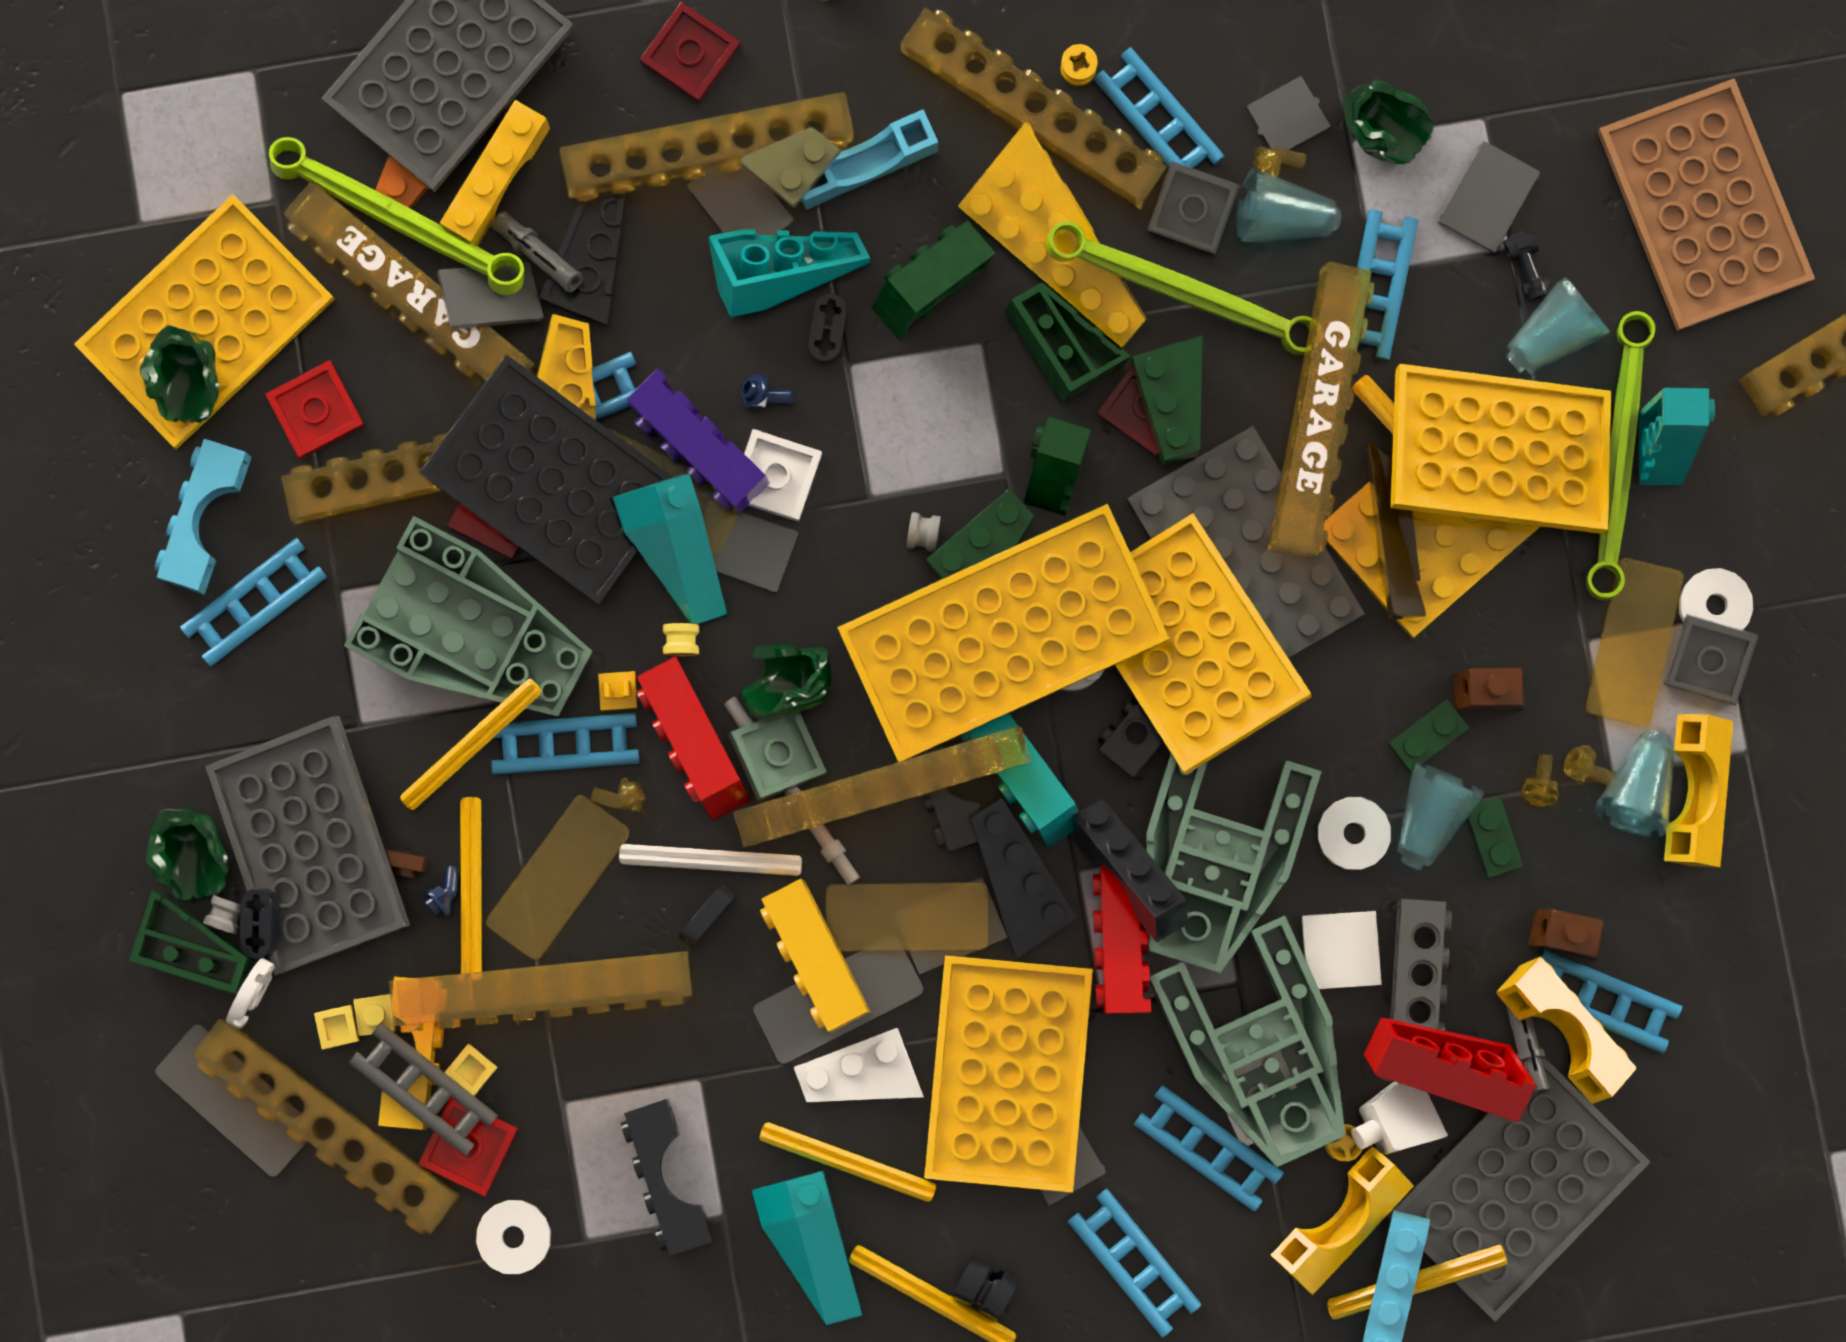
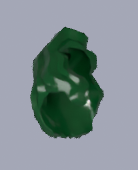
(1387, 122)
(181, 375)
(790, 682)
(187, 854)

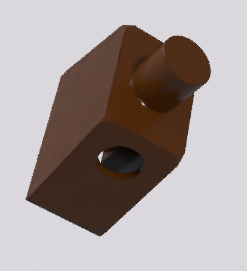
(1489, 689)
(1566, 933)

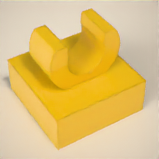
(618, 691)

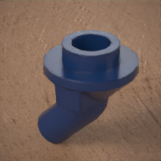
(756, 393)
(440, 900)

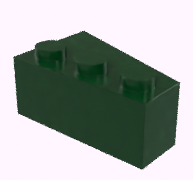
(931, 277)
(1062, 342)
(1171, 397)

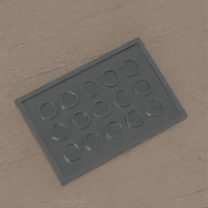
(444, 77)
(1235, 502)
(312, 840)
(1523, 1189)

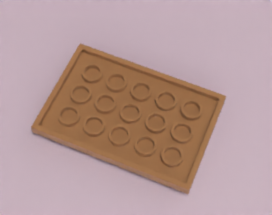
(1706, 205)

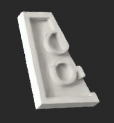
(861, 1072)

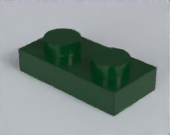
(1428, 735)
(1494, 838)

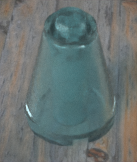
(1283, 210)
(1555, 329)
(1641, 787)
(1433, 814)

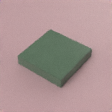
(777, 755)

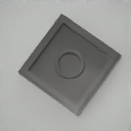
(1193, 207)
(1711, 659)

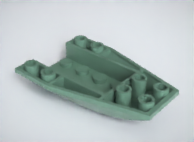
(465, 625)

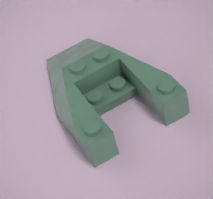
(1223, 865)
(1295, 1025)

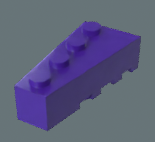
(696, 443)

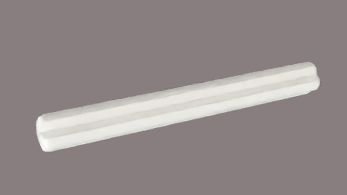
(710, 859)

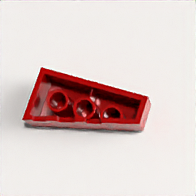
(692, 738)

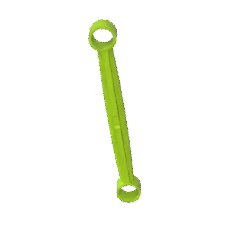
(396, 216)
(1177, 286)
(1622, 451)

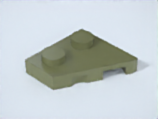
(792, 164)

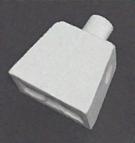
(1398, 1120)

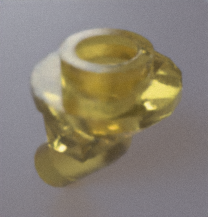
(1270, 160)
(1580, 765)
(1541, 790)
(628, 795)

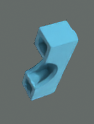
(888, 151)
(215, 472)
(1396, 1278)

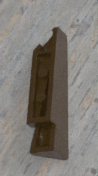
(1395, 542)

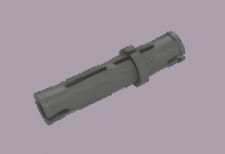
(526, 243)
(1529, 1052)

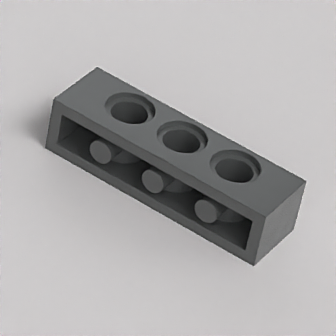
(1411, 916)

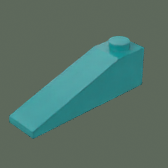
(769, 269)
(672, 538)
(807, 1236)

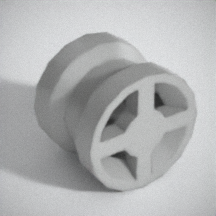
(923, 532)
(224, 915)

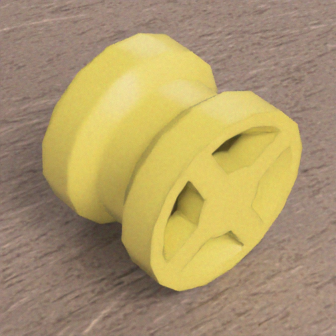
(680, 639)

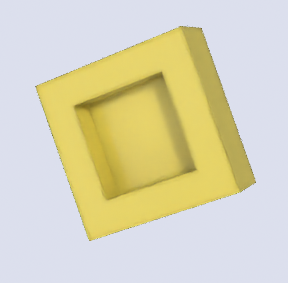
(372, 1012)
(336, 1027)
(471, 1069)

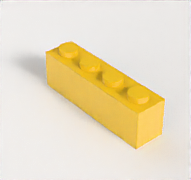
(815, 956)

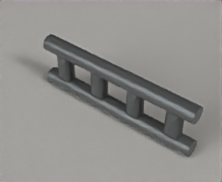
(399, 1090)

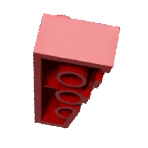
(1121, 951)
(1452, 1067)

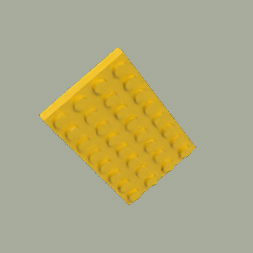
(1003, 633)

